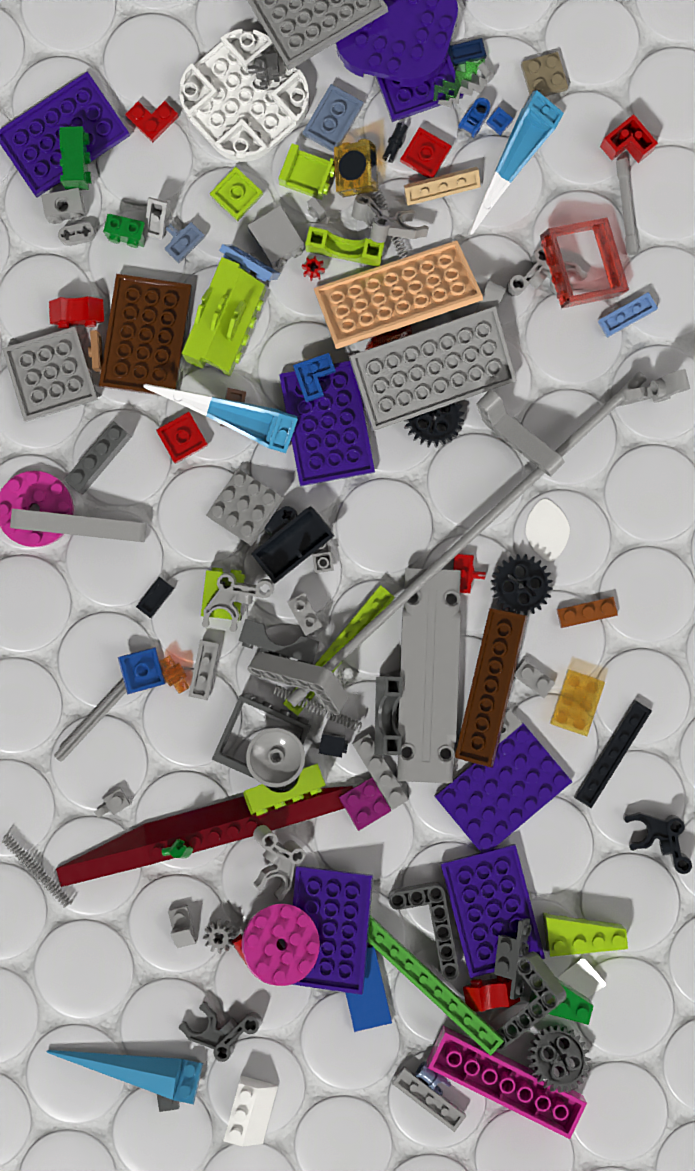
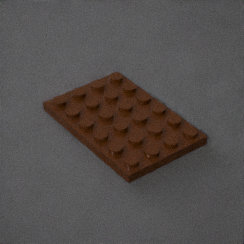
(145, 334)

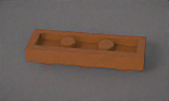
(587, 612)

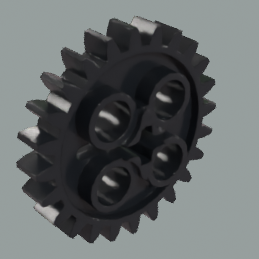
(450, 420)
(531, 571)

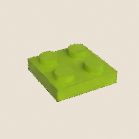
(236, 194)

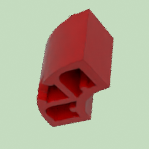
(76, 311)
(489, 994)

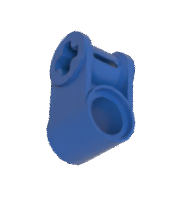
(473, 119)

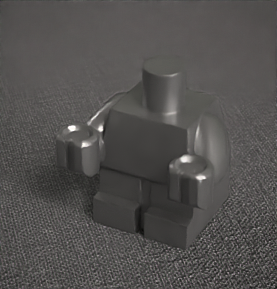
(266, 69)

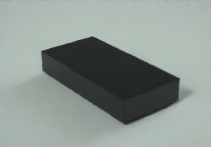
(155, 597)

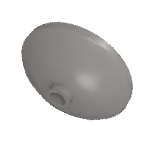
(267, 769)

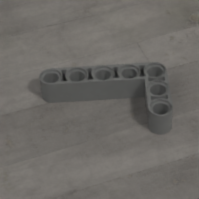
(437, 921)
(543, 989)

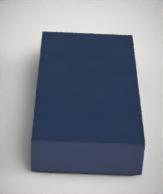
(467, 51)

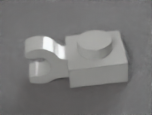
(114, 802)

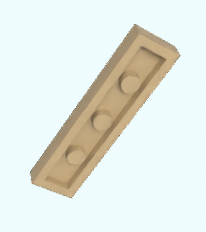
(442, 186)

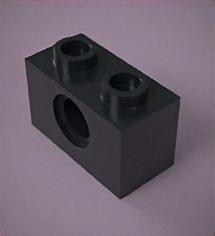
(333, 744)

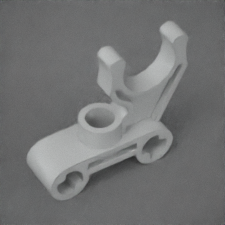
(381, 222)
(539, 273)
(658, 389)
(235, 593)
(282, 856)

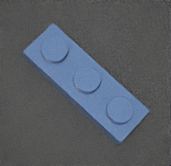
(627, 315)

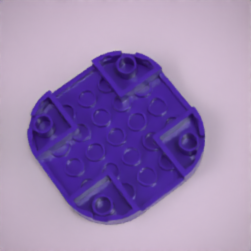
(404, 43)

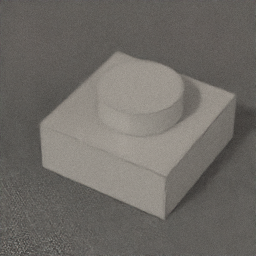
(316, 209)

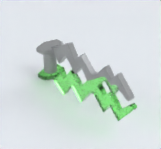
(470, 67)

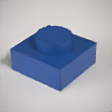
(499, 121)

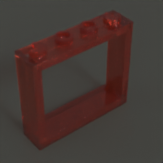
(608, 253)

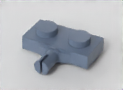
(183, 241)

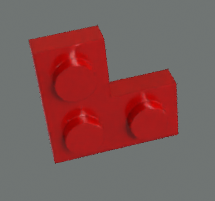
(152, 124)

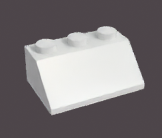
(250, 1112)

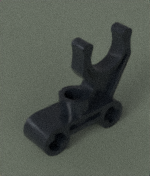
(667, 838)

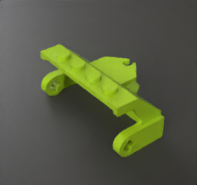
(224, 318)

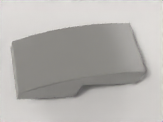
(323, 559)

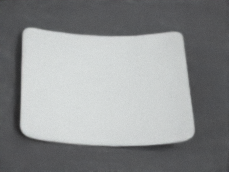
(582, 978)

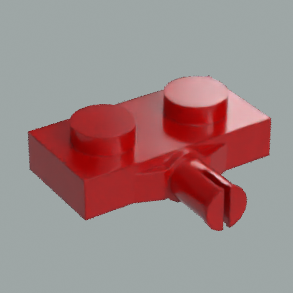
(465, 565)

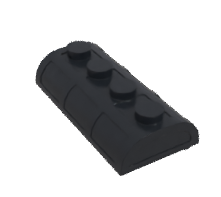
(292, 544)

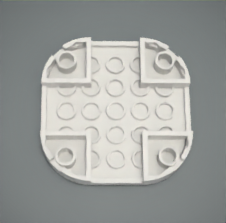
(230, 105)

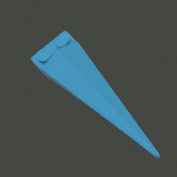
(164, 1076)

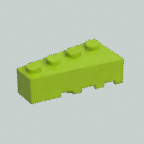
(581, 936)

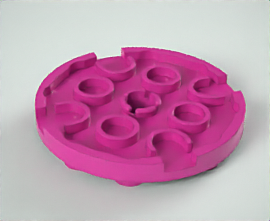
(31, 489)
(260, 948)

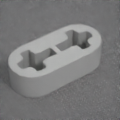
(75, 231)

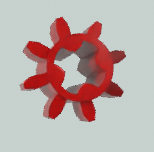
(308, 266)

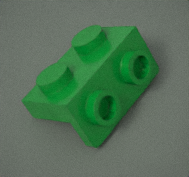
(125, 230)

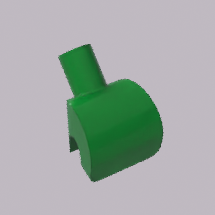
(177, 850)

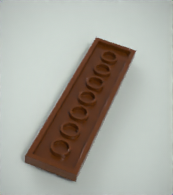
(491, 687)

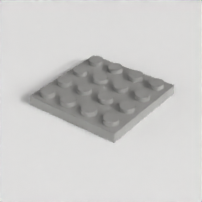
(50, 374)

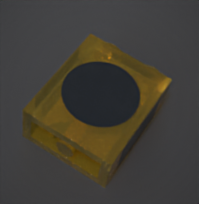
(356, 168)

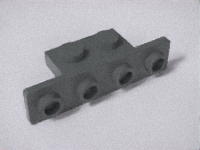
(508, 952)

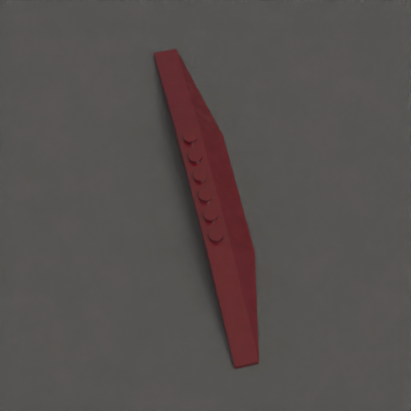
(198, 829)

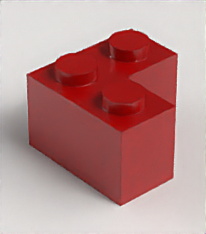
(629, 136)

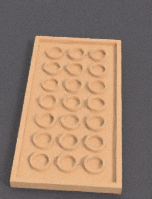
(397, 294)

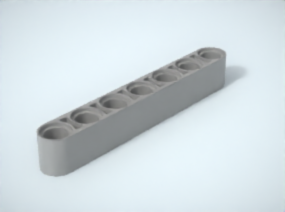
(78, 525)

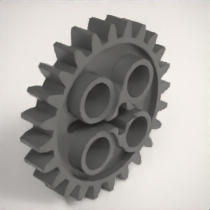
(545, 1067)

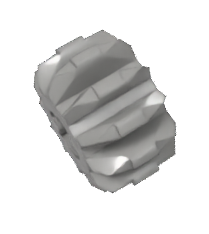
(217, 943)

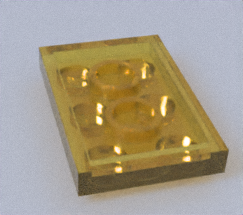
(577, 702)

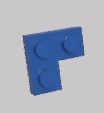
(309, 372)

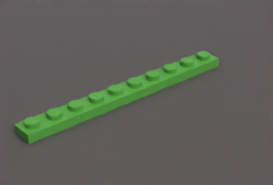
(433, 988)

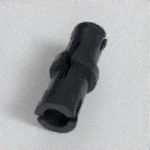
(395, 142)

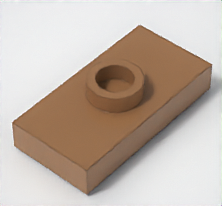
(95, 350)

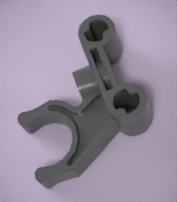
(221, 1037)

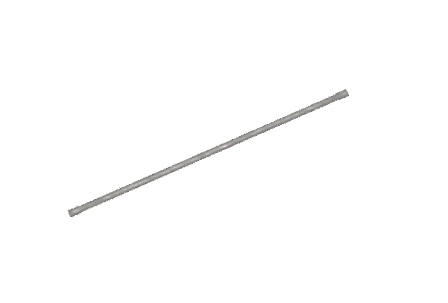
(635, 382)

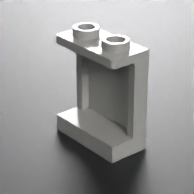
(277, 237)

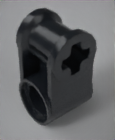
(278, 521)

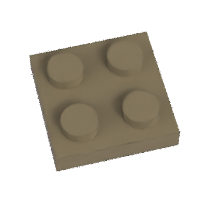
(544, 75)

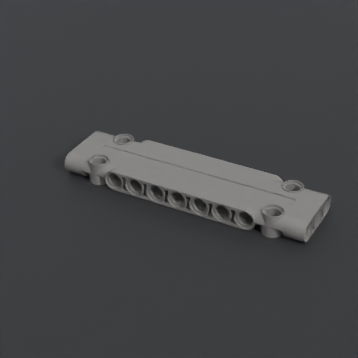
(429, 678)

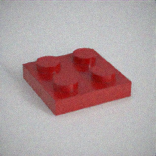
(425, 153)
(182, 437)

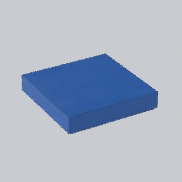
(141, 670)

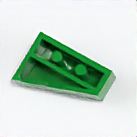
(75, 158)
(574, 1008)

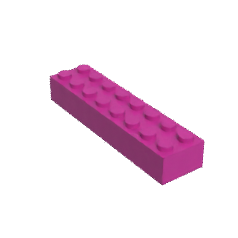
(505, 1082)

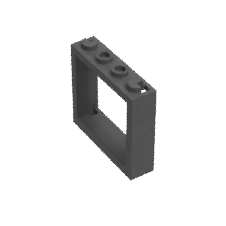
(266, 707)

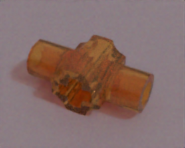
(174, 674)

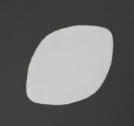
(547, 530)

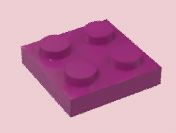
(364, 804)

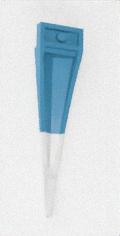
(530, 131)
(259, 423)

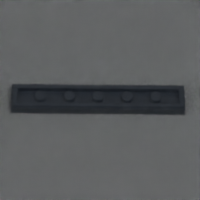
(613, 754)

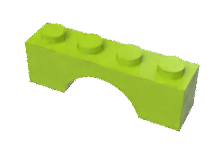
(361, 251)
(261, 798)

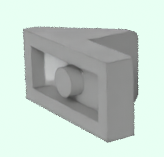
(156, 218)
(182, 928)

